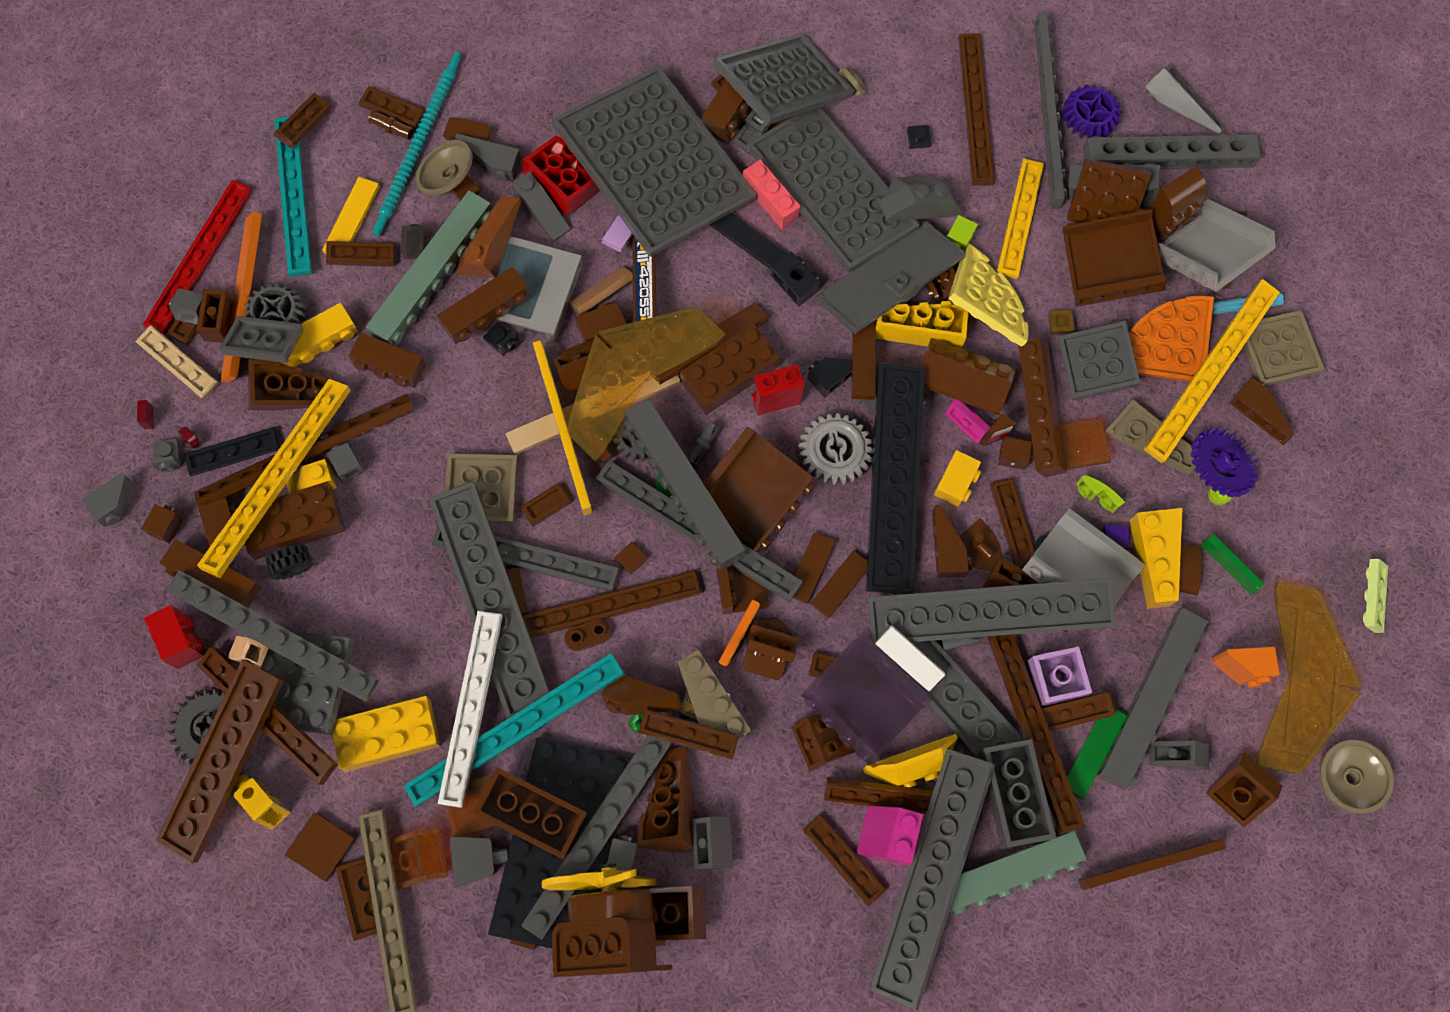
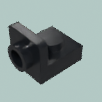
(501, 339)

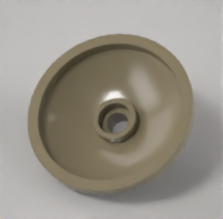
(444, 168)
(1370, 774)

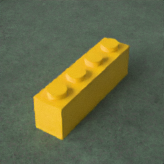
(322, 334)

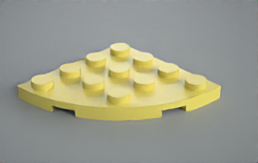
(988, 296)

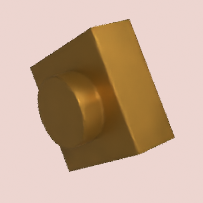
(1061, 322)

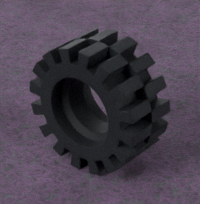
(289, 562)

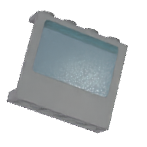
(551, 282)

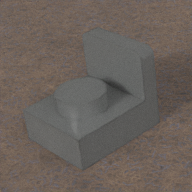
(166, 455)

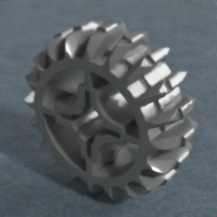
(284, 298)

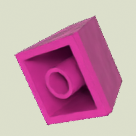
(889, 835)

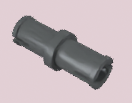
(703, 444)

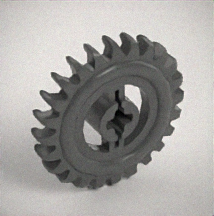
(186, 718)

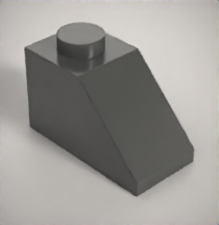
(110, 500)
(1180, 755)

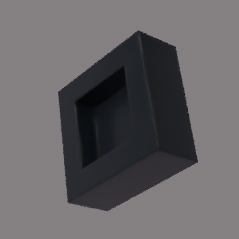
(918, 136)

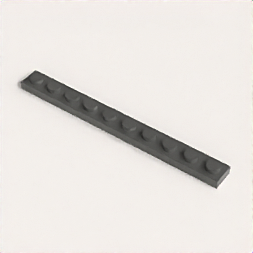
(1051, 118)
(663, 509)
(273, 636)
(597, 832)

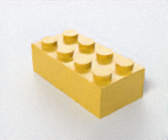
(385, 734)

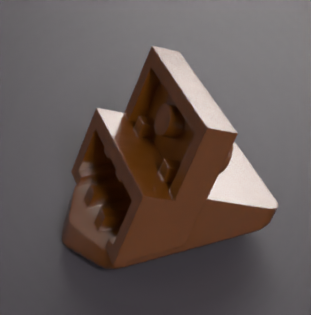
(769, 648)

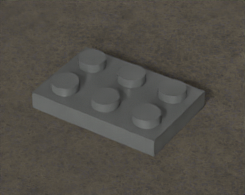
(261, 339)

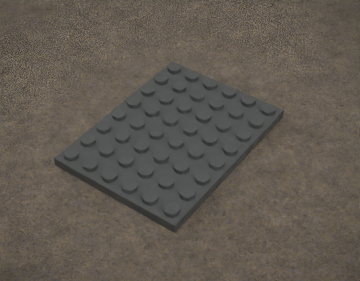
(654, 160)

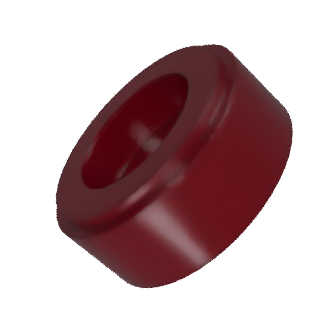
(188, 436)

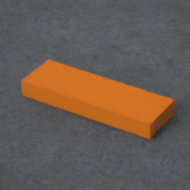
(738, 633)

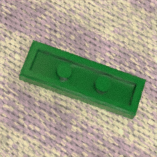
(1232, 564)

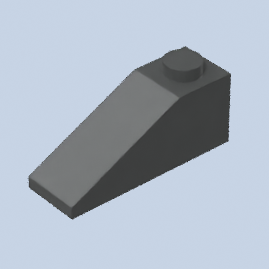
(495, 158)
(540, 206)

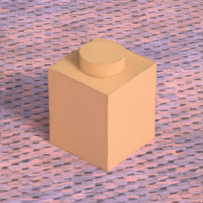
(247, 649)

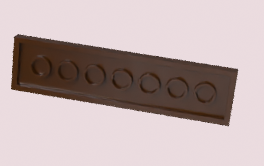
(219, 760)

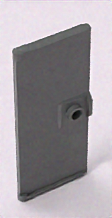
(890, 278)

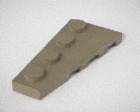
(1137, 426)
(708, 697)

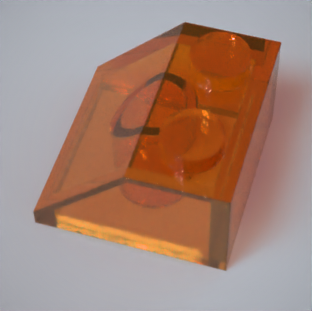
(418, 857)

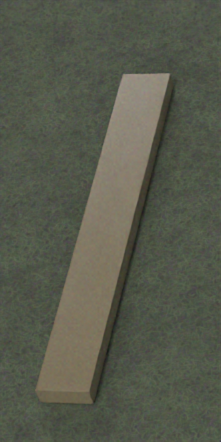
(387, 912)

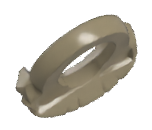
(854, 80)

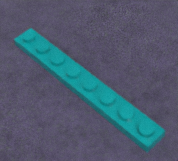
(293, 207)

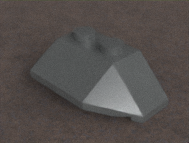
(918, 199)

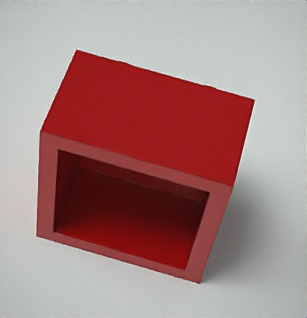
(174, 636)

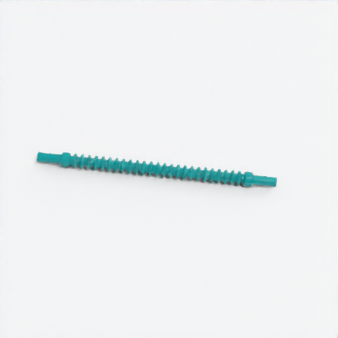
(386, 211)

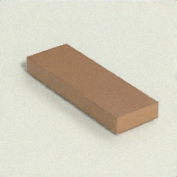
(601, 290)

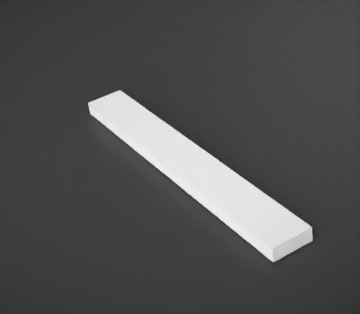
(470, 709)

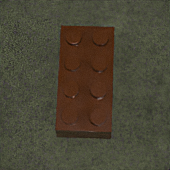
(729, 369)
(295, 520)
(530, 813)

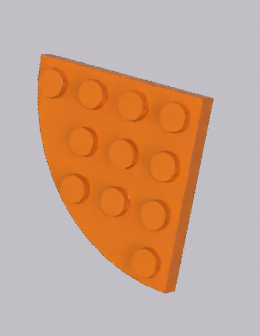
(1173, 338)

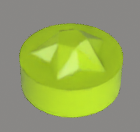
(1216, 498)

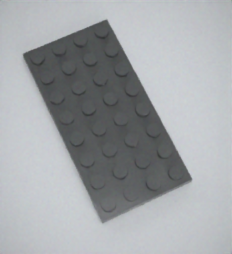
(832, 186)

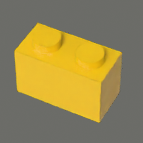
(957, 479)

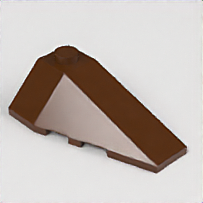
(281, 386)
(670, 806)

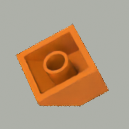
(1249, 665)

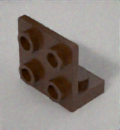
(738, 590)
(819, 742)

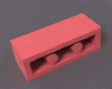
(772, 194)

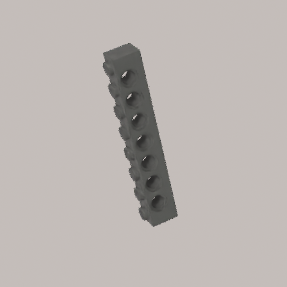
(1202, 157)

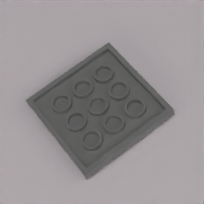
(304, 695)

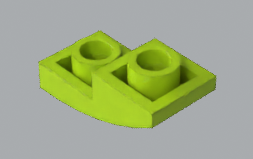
(1091, 488)

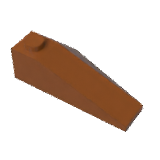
(488, 245)

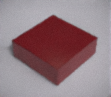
(145, 414)

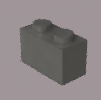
(712, 843)

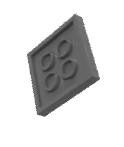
(1099, 360)

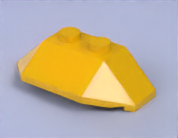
(913, 764)

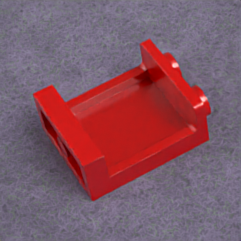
(778, 390)

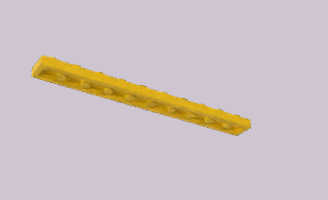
(1211, 371)
(273, 479)

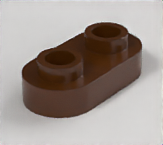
(588, 635)

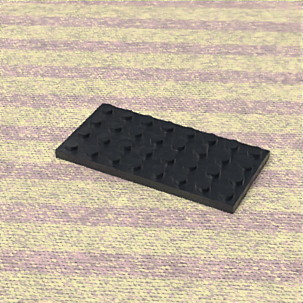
(579, 778)

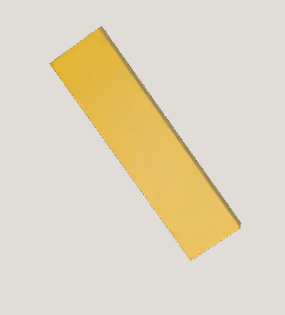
(354, 211)

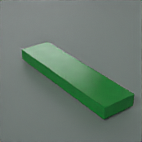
(1093, 753)

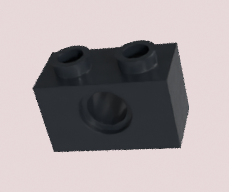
(797, 290)

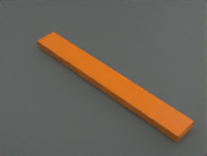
(242, 286)

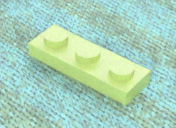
(1376, 595)

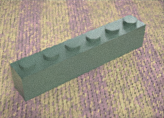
(1016, 870)

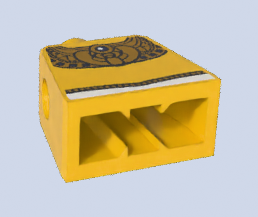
(260, 802)

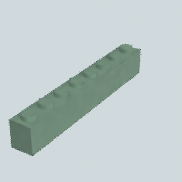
(429, 270)

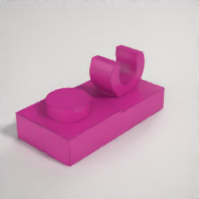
(967, 420)

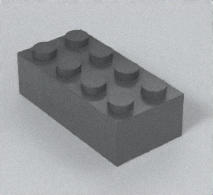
(1018, 795)

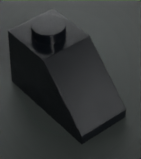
(829, 374)

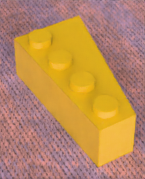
(922, 322)
(1159, 548)

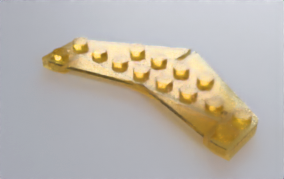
(637, 355)
(1316, 669)

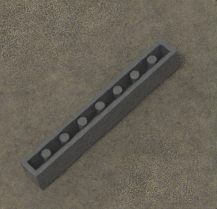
(684, 484)
(1152, 699)

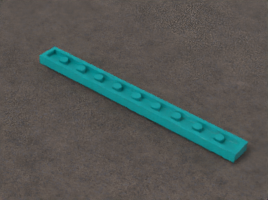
(523, 724)

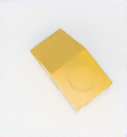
(311, 475)

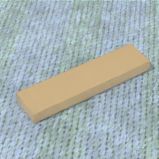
(177, 362)

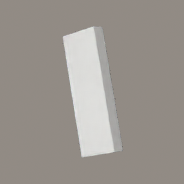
(910, 658)

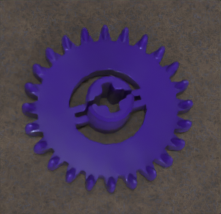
(1230, 460)

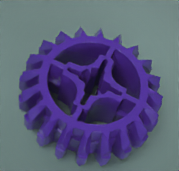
(1078, 110)

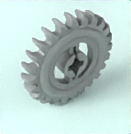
(841, 468)

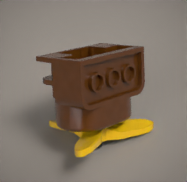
(606, 928)

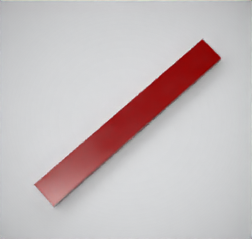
(199, 253)

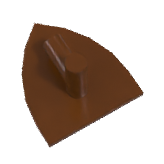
(981, 546)

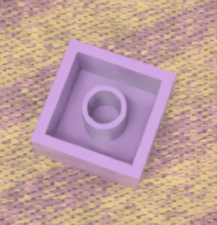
(1059, 676)

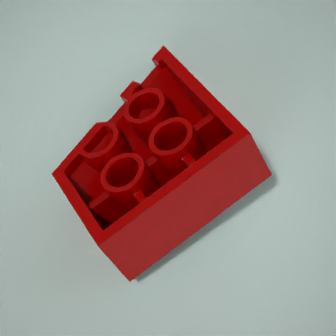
(560, 175)

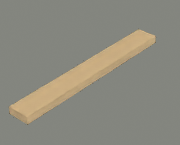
(546, 427)

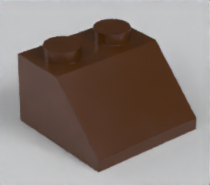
(1244, 790)

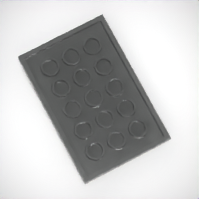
(783, 78)

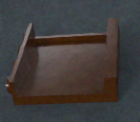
(1113, 258)
(757, 488)

